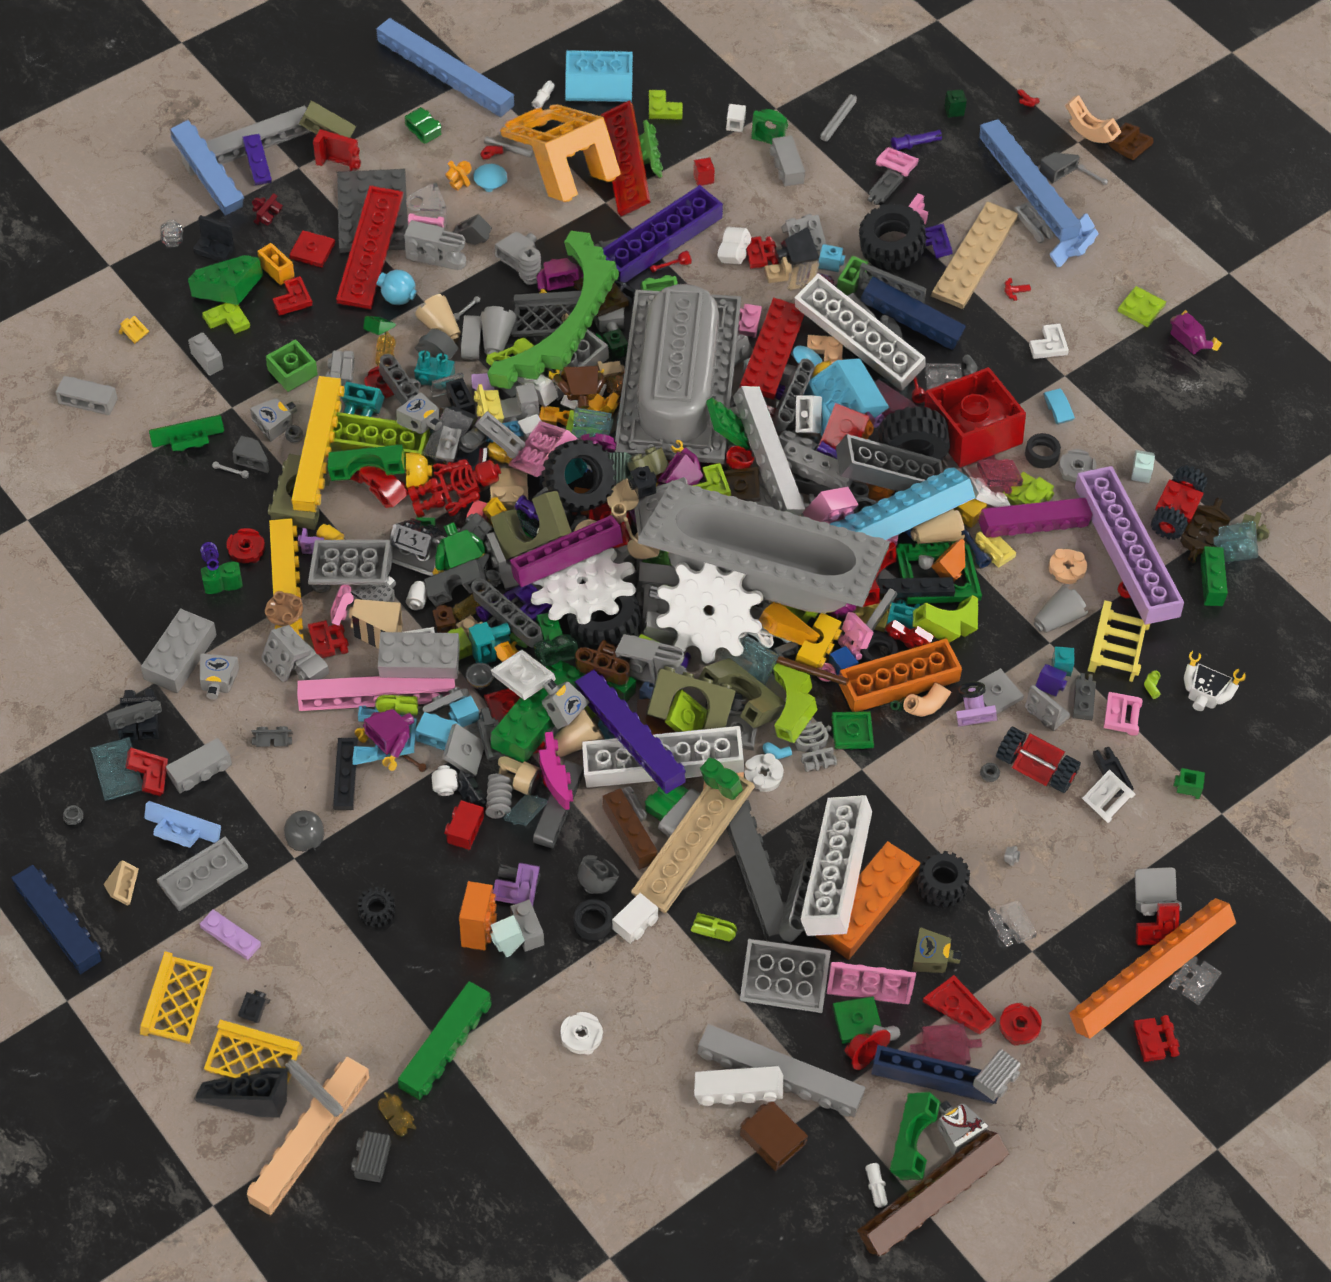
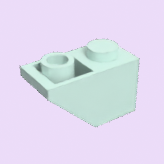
(507, 935)

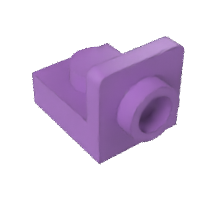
(306, 542)

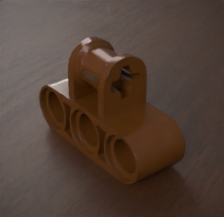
(605, 657)

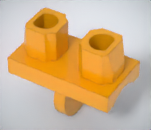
(458, 174)

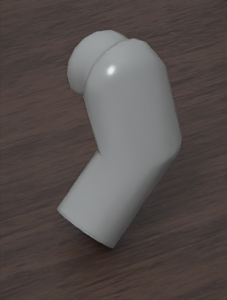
(894, 1031)

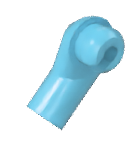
(777, 752)

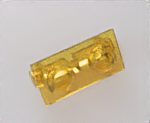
(385, 345)
(465, 608)
(402, 1119)

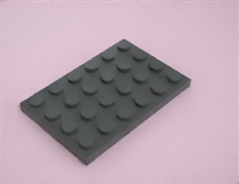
(352, 193)

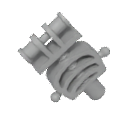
(812, 740)

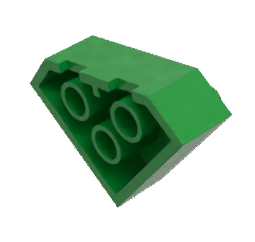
(226, 280)

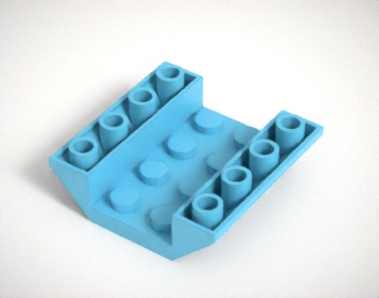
(598, 76)
(848, 385)

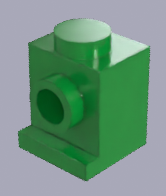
(1189, 782)

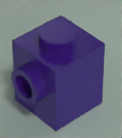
(1051, 680)

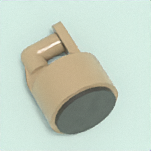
(526, 776)

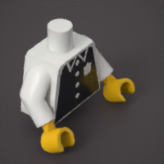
(1209, 686)

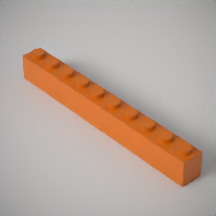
(1152, 968)

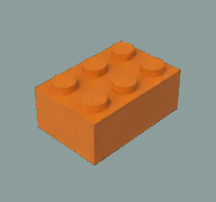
(477, 915)

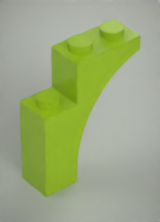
(946, 623)
(799, 704)

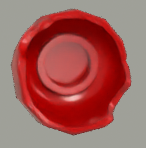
(739, 458)

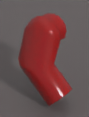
(489, 151)

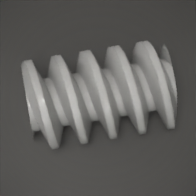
(529, 264)
(498, 796)

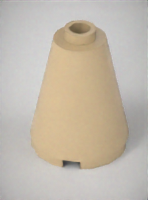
(439, 316)
(942, 528)
(578, 731)

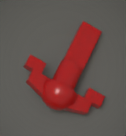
(1027, 100)
(1009, 290)

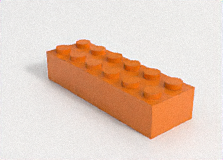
(900, 675)
(876, 893)

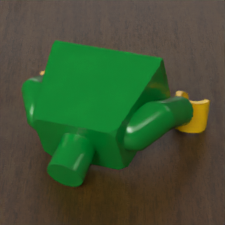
(457, 549)

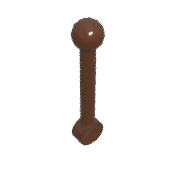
(422, 767)

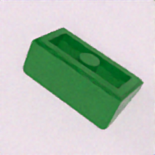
(377, 325)

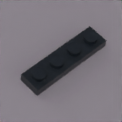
(918, 587)
(345, 775)

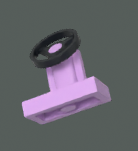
(975, 710)

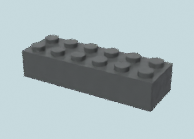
(883, 464)

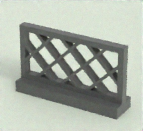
(892, 281)
(545, 301)

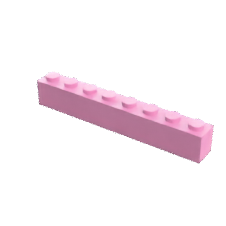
(363, 691)

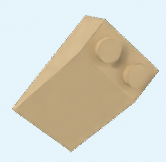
(510, 487)

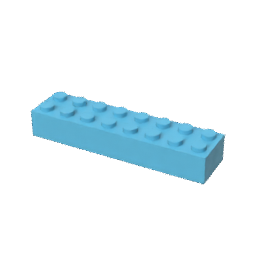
(911, 506)

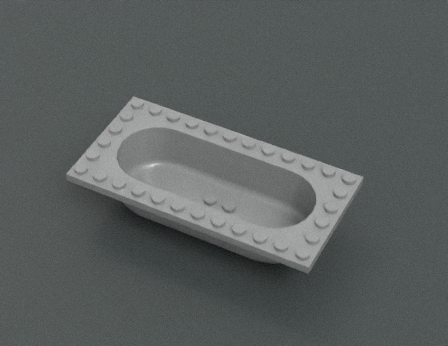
(675, 362)
(781, 553)

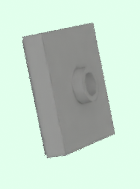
(1000, 691)
(463, 750)

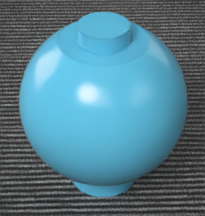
(397, 287)

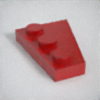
(960, 1005)

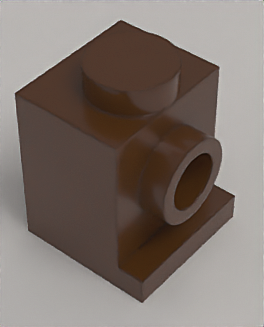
(444, 617)

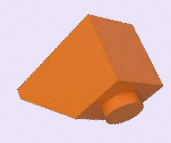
(951, 561)

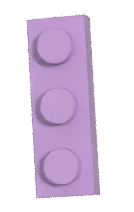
(230, 934)

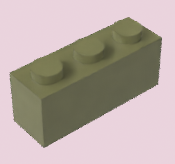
(320, 118)

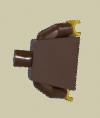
(579, 383)

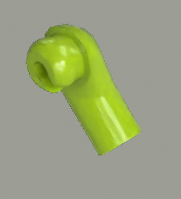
(1151, 682)

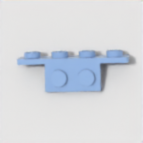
(1075, 246)
(180, 826)

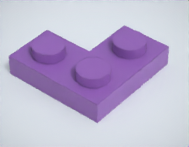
(522, 889)

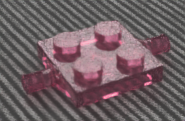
(1000, 473)
(946, 1043)

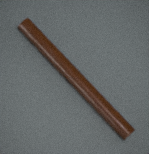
(812, 670)

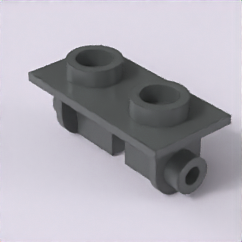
(280, 737)

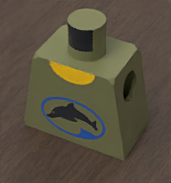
(933, 952)

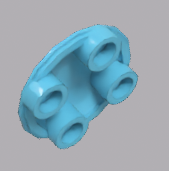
(490, 176)
(803, 352)

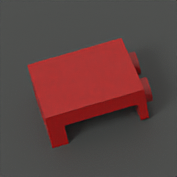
(336, 149)

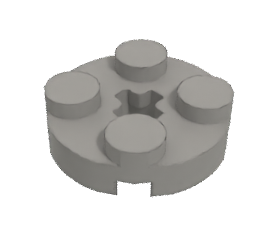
(1073, 457)

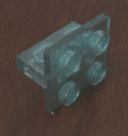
(591, 422)
(1238, 541)

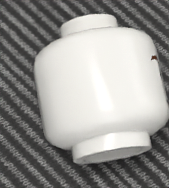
(444, 781)

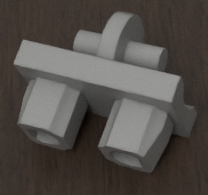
(448, 443)

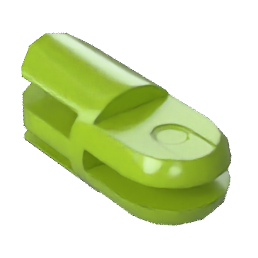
(399, 703)
(714, 927)

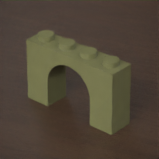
(282, 502)
(552, 525)
(668, 683)
(763, 703)

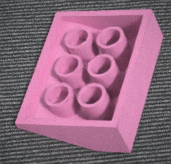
(538, 446)
(865, 982)

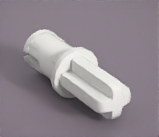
(543, 94)
(876, 1185)

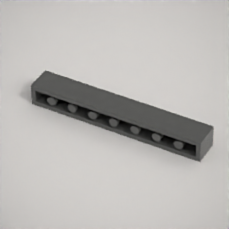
(756, 872)

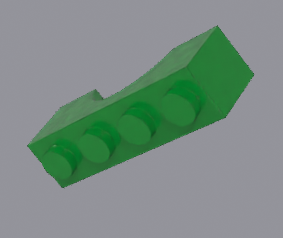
(345, 463)
(919, 1112)

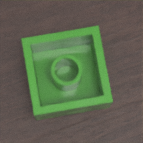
(291, 365)

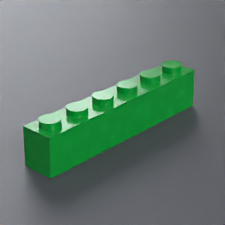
(444, 1040)

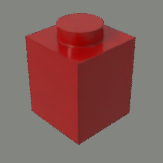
(704, 171)

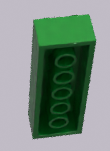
(527, 721)

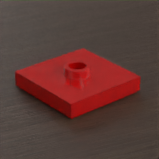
(312, 248)

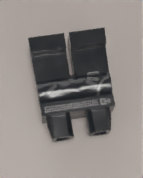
(139, 728)

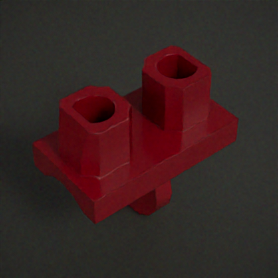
(264, 207)

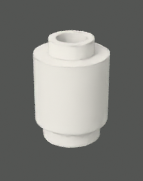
(417, 596)

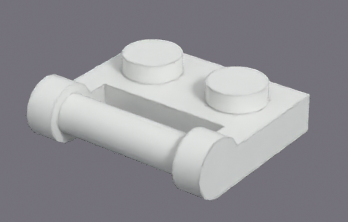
(1104, 791)

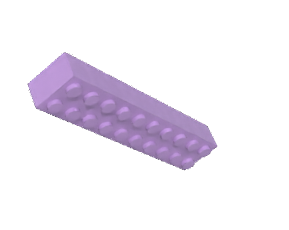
(1129, 546)

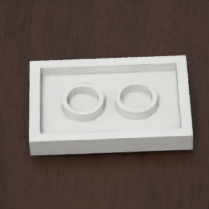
(522, 674)

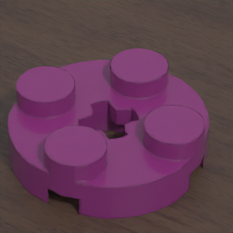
(607, 442)

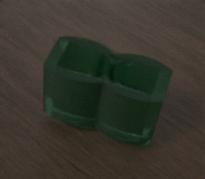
(552, 651)

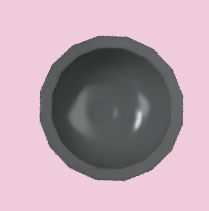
(479, 675)

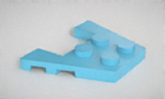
(368, 754)

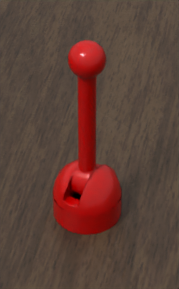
(683, 258)
(917, 392)

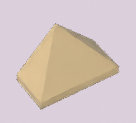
(122, 882)

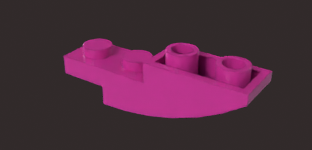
(555, 773)

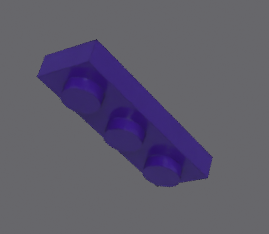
(257, 159)

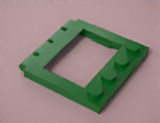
(907, 553)

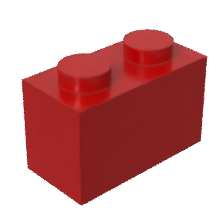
(464, 825)

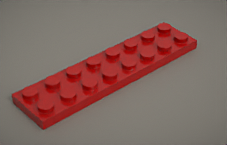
(631, 186)
(369, 247)
(773, 347)

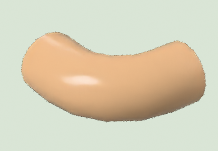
(929, 703)

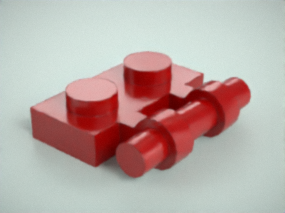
(756, 252)
(322, 641)
(1150, 1041)

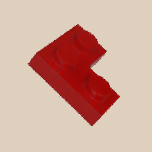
(295, 299)
(912, 638)
(153, 768)
(1166, 923)

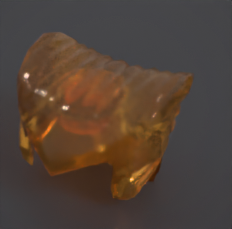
(614, 384)

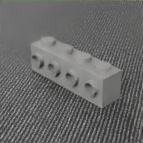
(815, 466)

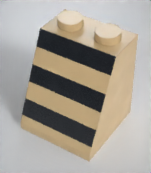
(373, 617)

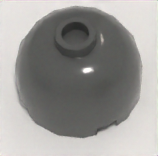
(304, 830)
(597, 875)

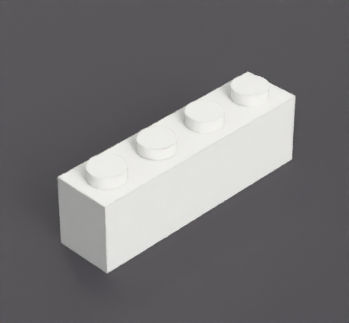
(738, 1085)

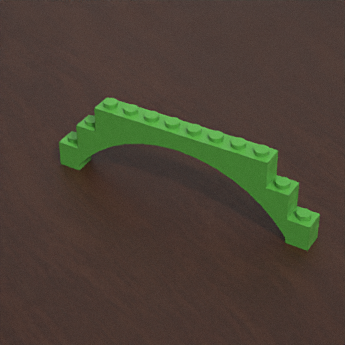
(559, 347)

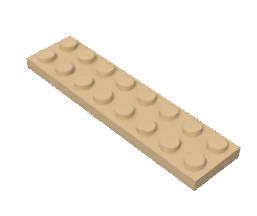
(974, 255)
(689, 845)

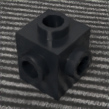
(643, 482)

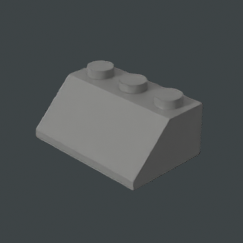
(414, 561)

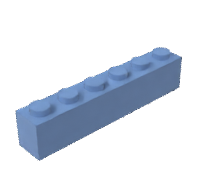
(207, 168)

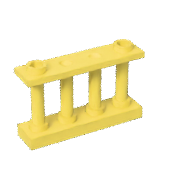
(1101, 644)

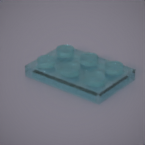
(111, 770)

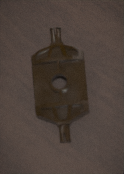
(1206, 519)

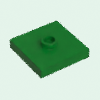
(852, 730)
(855, 1017)

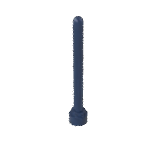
(981, 557)

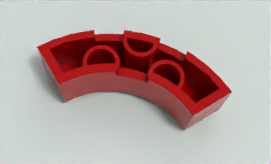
(385, 487)

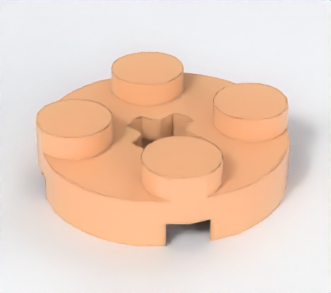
(1071, 557)

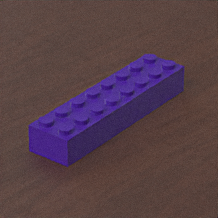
(663, 232)

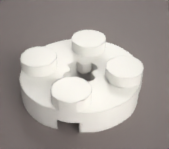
(768, 763)
(584, 1044)

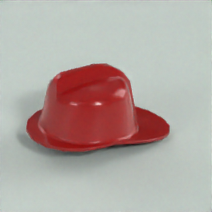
(864, 1046)

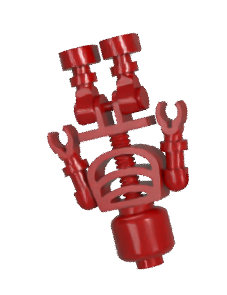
(484, 474)

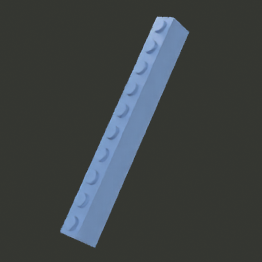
(445, 67)
(1030, 180)

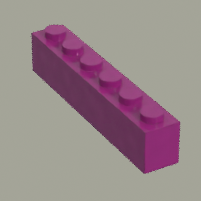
(1035, 517)
(566, 551)

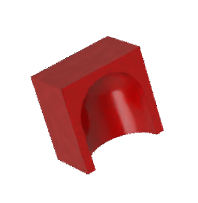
(978, 415)

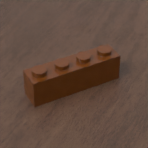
(629, 828)

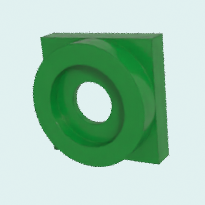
(762, 132)

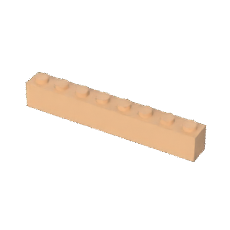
(306, 1138)

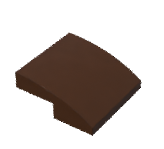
(1130, 141)

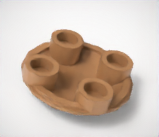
(283, 608)

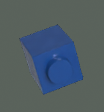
(842, 659)

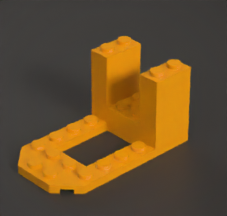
(551, 148)

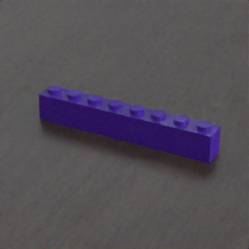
(631, 732)

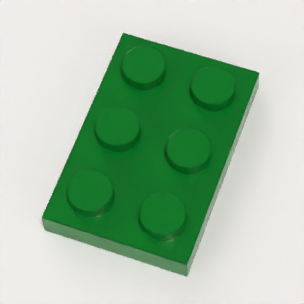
(727, 423)

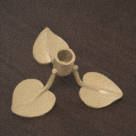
(620, 501)

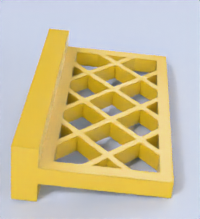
(160, 989)
(252, 1037)

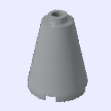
(496, 328)
(1060, 610)

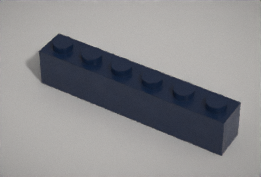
(912, 313)
(57, 919)
(927, 1072)

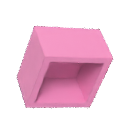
(831, 505)

